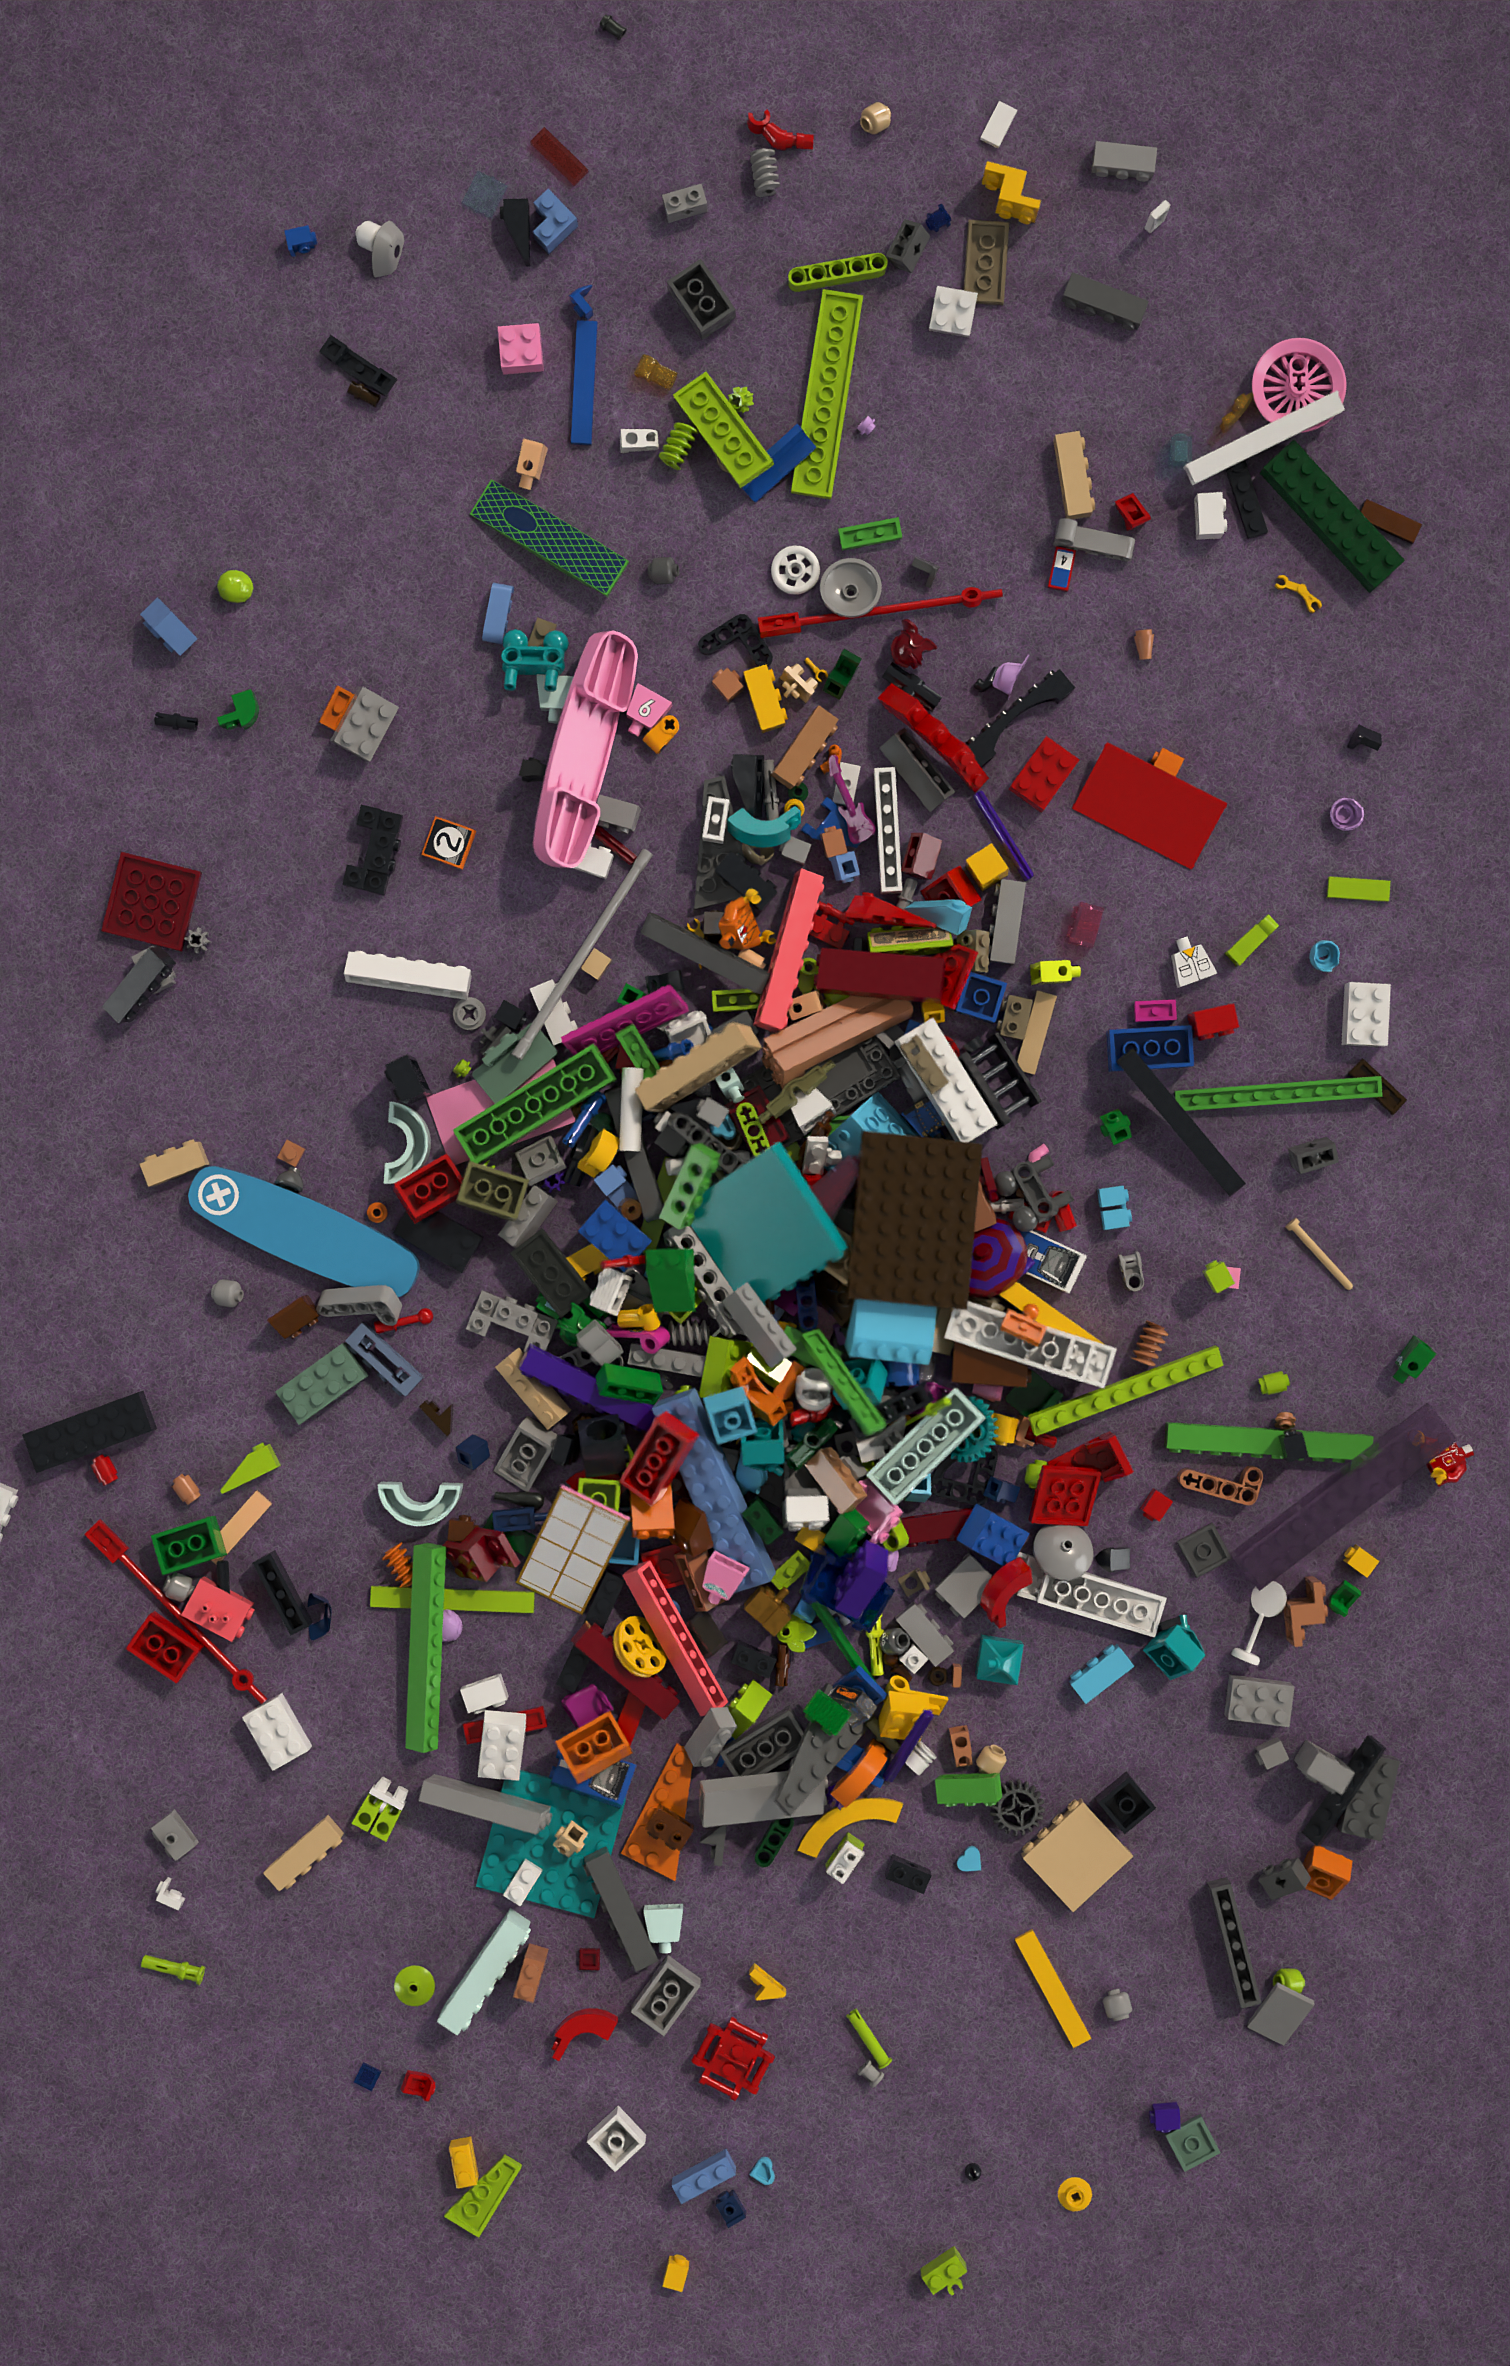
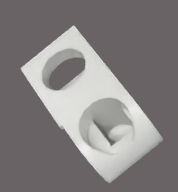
(638, 440)

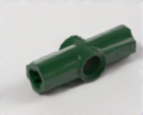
(804, 1451)

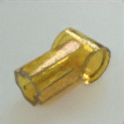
(653, 371)

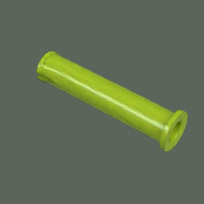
(869, 2039)

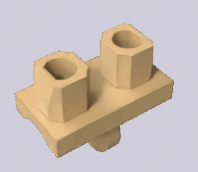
(796, 685)

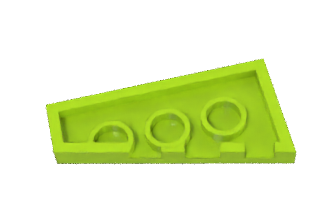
(481, 2200)

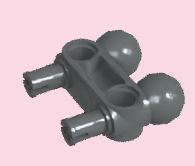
(1034, 1192)

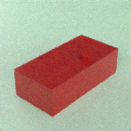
(659, 1458)

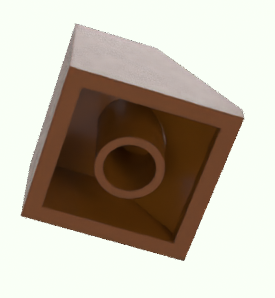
(294, 1317)
(690, 1529)

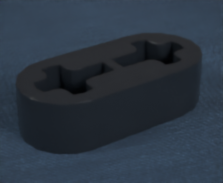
(973, 1044)

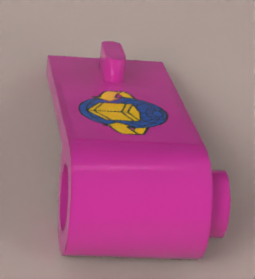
(650, 1340)

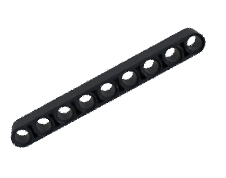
(1180, 1122)

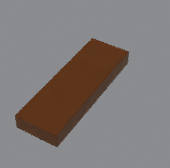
(1391, 521)

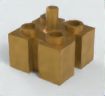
(769, 1609)

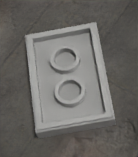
(1280, 2014)

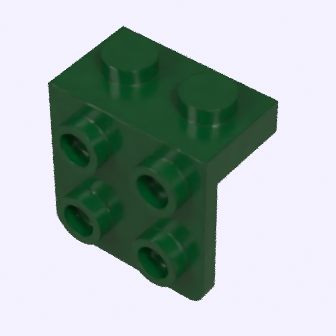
(1034, 1397)

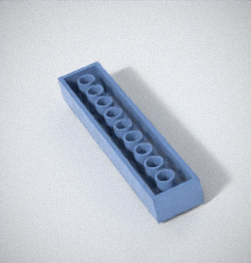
(717, 1492)

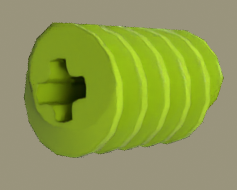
(676, 444)

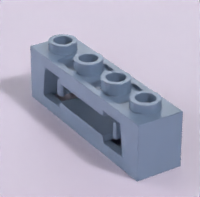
(372, 1360)

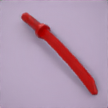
(627, 1261)

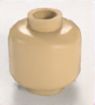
(875, 118)
(991, 1759)

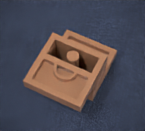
(1305, 1611)

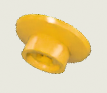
(1071, 2186)

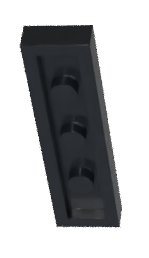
(1246, 500)

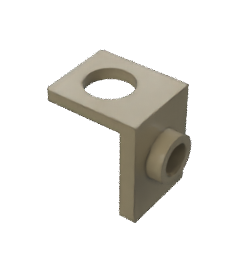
(922, 1581)

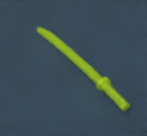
(931, 1409)

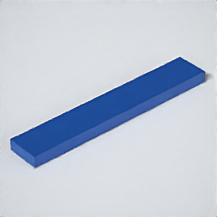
(584, 382)

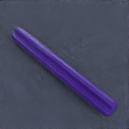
(1003, 835)
(908, 1745)

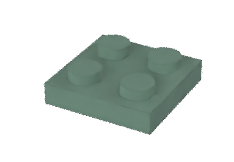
(1192, 2143)

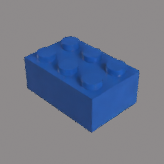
(614, 1233)
(992, 1535)

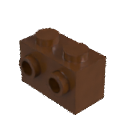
(671, 1825)

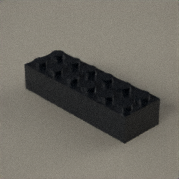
(89, 1431)

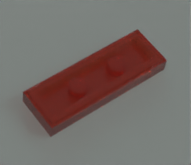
(559, 156)

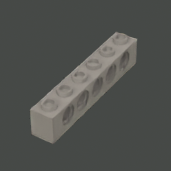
(707, 1267)

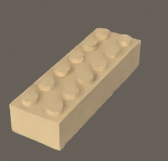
(698, 1067)

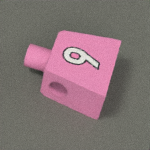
(646, 709)

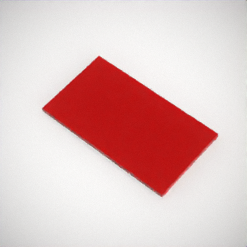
(1149, 805)

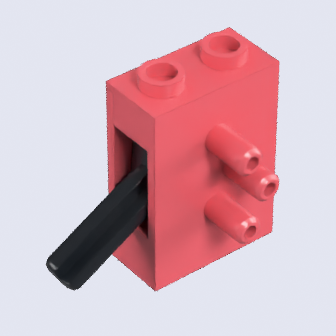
(218, 1607)

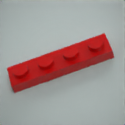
(534, 1720)

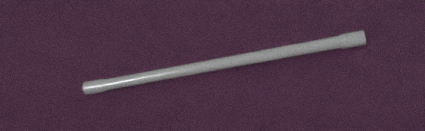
(525, 1042)

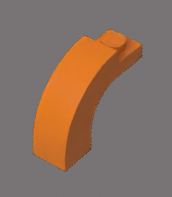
(760, 1399)
(861, 1774)

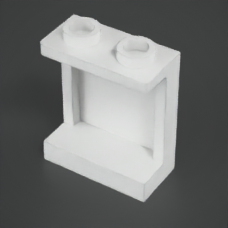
(692, 1027)

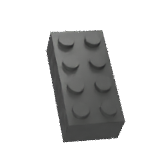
(764, 1745)
(1370, 1805)

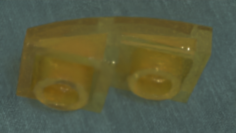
(1239, 408)

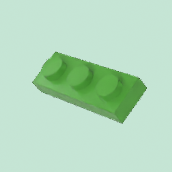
(870, 534)
(638, 1050)

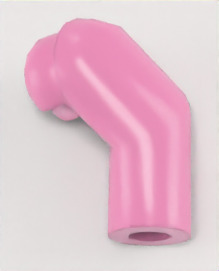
(1038, 1153)

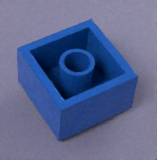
(981, 998)

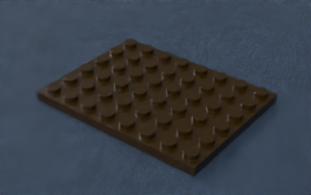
(914, 1220)

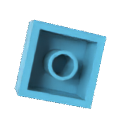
(730, 1415)

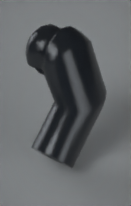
(983, 686)

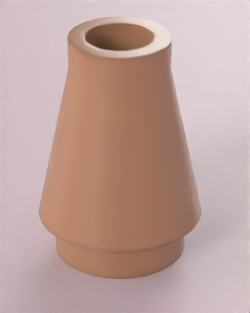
(1144, 643)

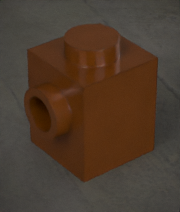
(460, 1527)

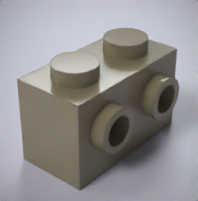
(978, 941)
(1014, 1018)

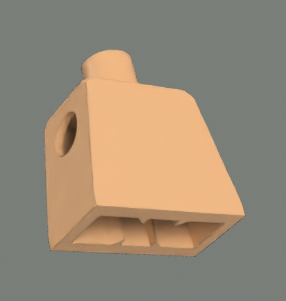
(536, 454)
(810, 1003)

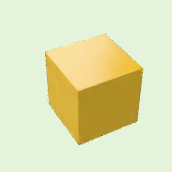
(986, 867)

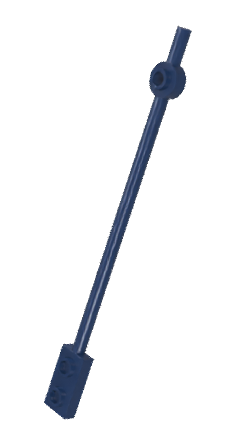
(525, 1518)

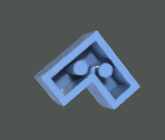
(557, 221)
(165, 624)
(615, 1184)

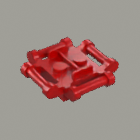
(733, 2058)

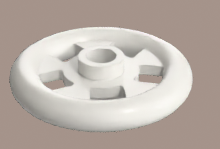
(781, 579)

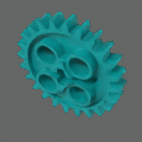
(974, 1451)

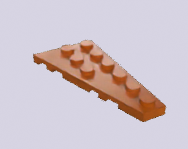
(672, 1792)

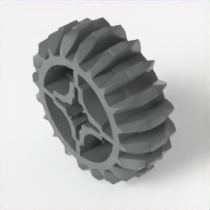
(1026, 1805)

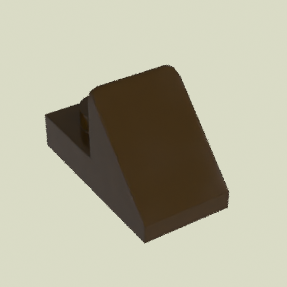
(444, 1420)

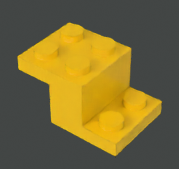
(1010, 200)

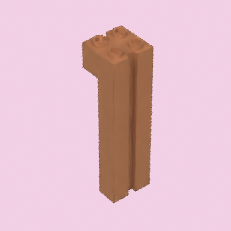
(829, 1033)

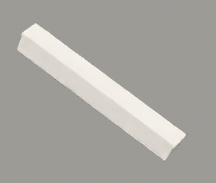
(1264, 438)

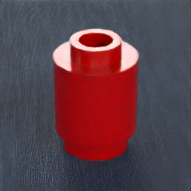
(104, 1469)

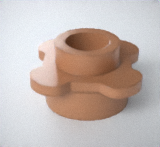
(1285, 1421)

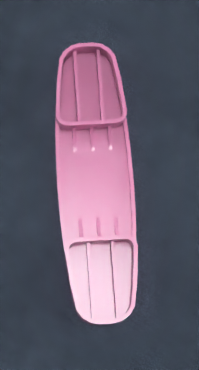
(583, 748)

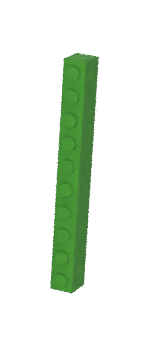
(1261, 1441)
(425, 1647)

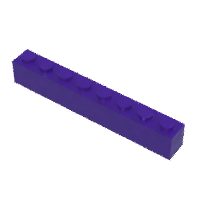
(583, 1385)

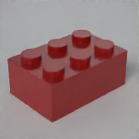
(1044, 774)
(429, 1188)
(165, 1647)

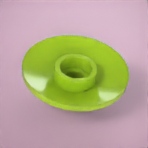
(415, 1976)

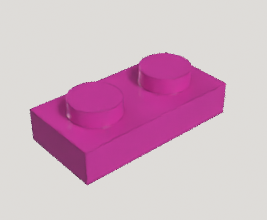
(1155, 1010)

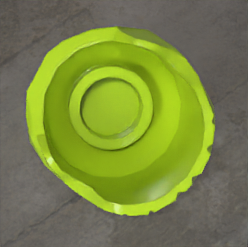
(235, 586)

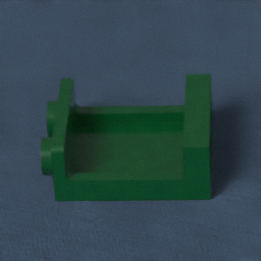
(763, 1520)

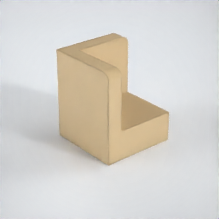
(596, 964)

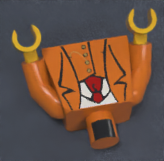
(739, 924)

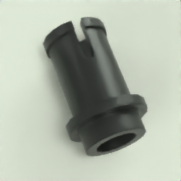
(612, 26)

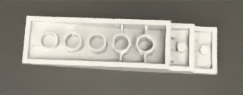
(1056, 1353)
(1096, 1599)

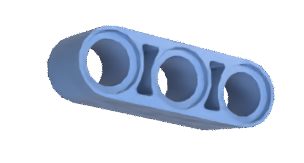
(497, 611)

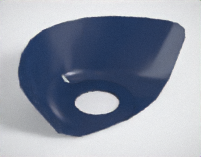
(323, 1626)

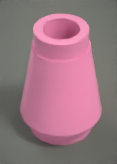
(989, 1392)

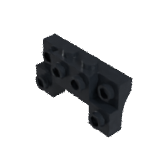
(380, 851)

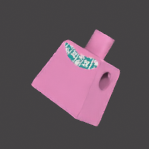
(722, 1577)

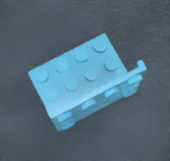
(873, 1116)

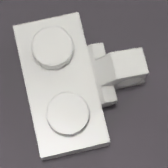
(819, 1155)

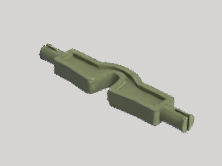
(787, 1098)

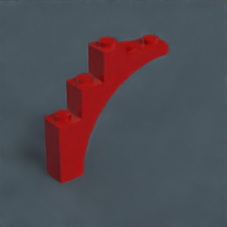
(936, 734)

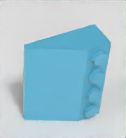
(891, 1331)

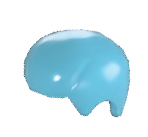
(1322, 949)

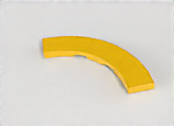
(836, 1819)

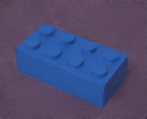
(1156, 1046)

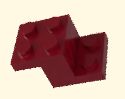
(481, 1554)

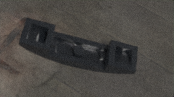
(357, 367)

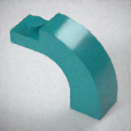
(763, 833)

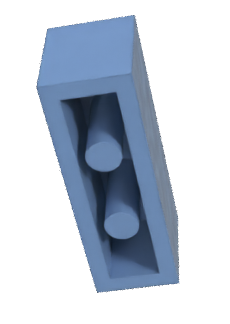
(703, 2176)

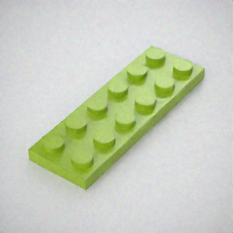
(723, 429)

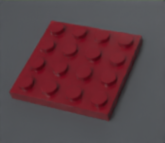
(151, 901)

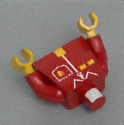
(1450, 1464)

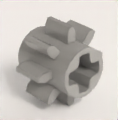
(191, 939)

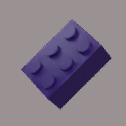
(861, 1579)

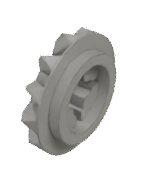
(459, 1013)

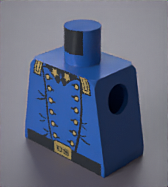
(924, 1119)

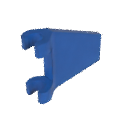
(834, 818)

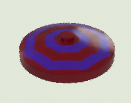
(997, 1259)

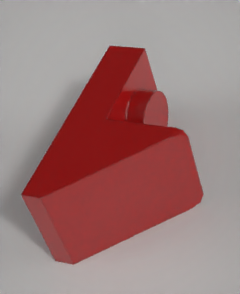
(1132, 511)

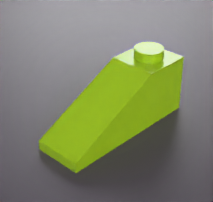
(253, 1466)

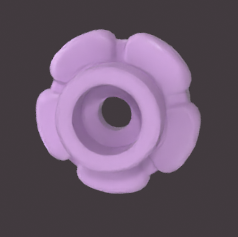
(866, 425)

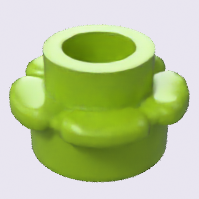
(462, 1068)

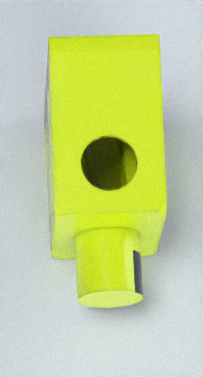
(1049, 972)

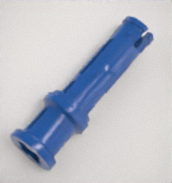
(673, 1050)
(588, 1110)

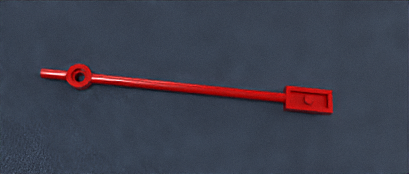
(791, 623)
(115, 1549)

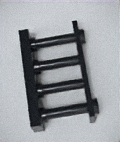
(1019, 1079)

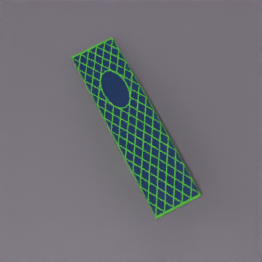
(549, 538)

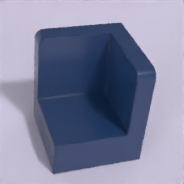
(472, 1452)

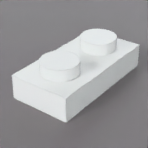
(522, 1882)

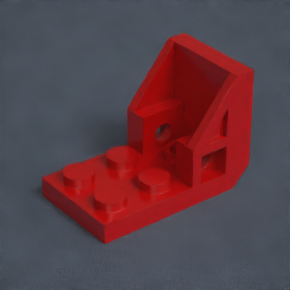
(1101, 1453)

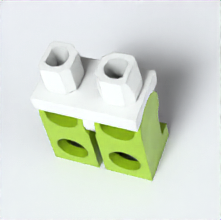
(384, 1803)
(845, 1858)

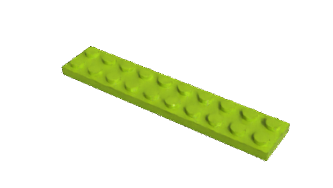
(828, 391)

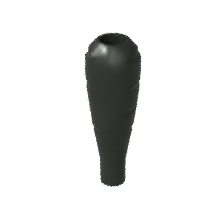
(524, 1499)

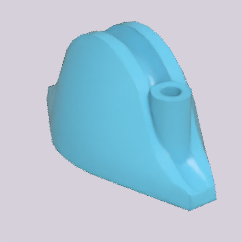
(749, 1479)

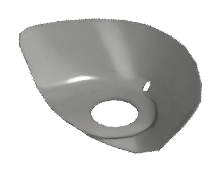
(383, 254)

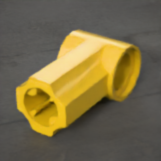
(642, 1317)

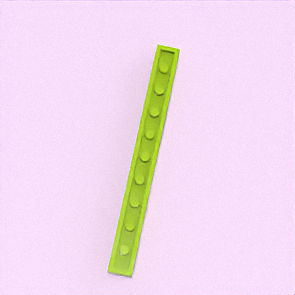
(1125, 1390)

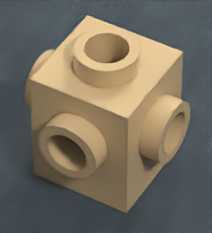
(570, 1839)

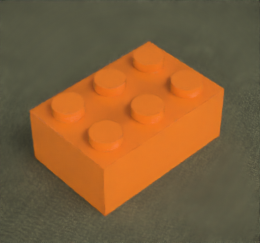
(594, 1747)

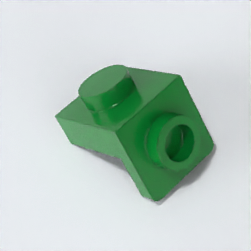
(1343, 1598)

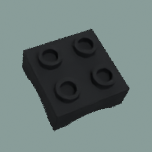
(532, 770)

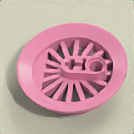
(1299, 349)

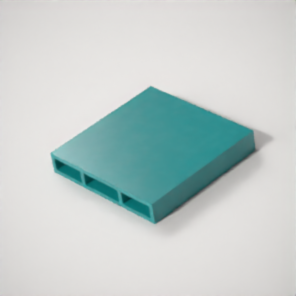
(766, 1226)

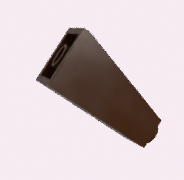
(983, 1367)

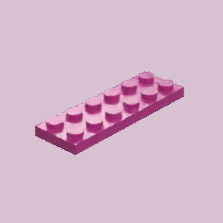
(644, 1013)

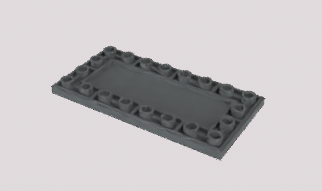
(857, 1076)

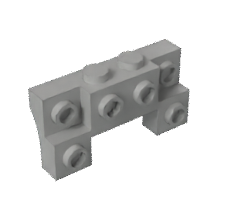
(512, 1316)

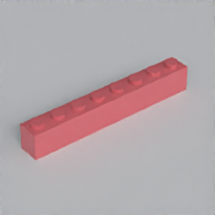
(789, 950)
(674, 1637)

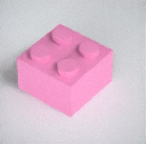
(520, 348)

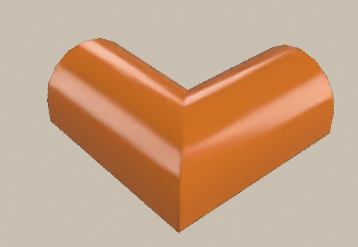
(786, 1388)

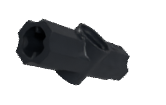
(912, 685)
(573, 1174)

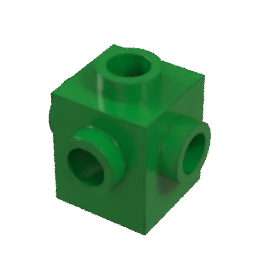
(1115, 1122)

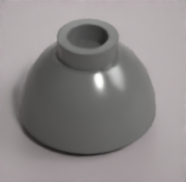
(290, 1180)

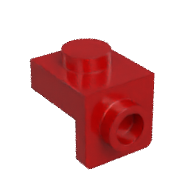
(418, 2084)

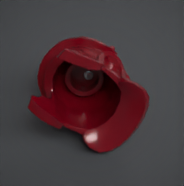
(909, 645)

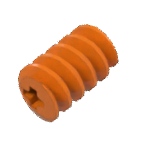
(400, 1564)

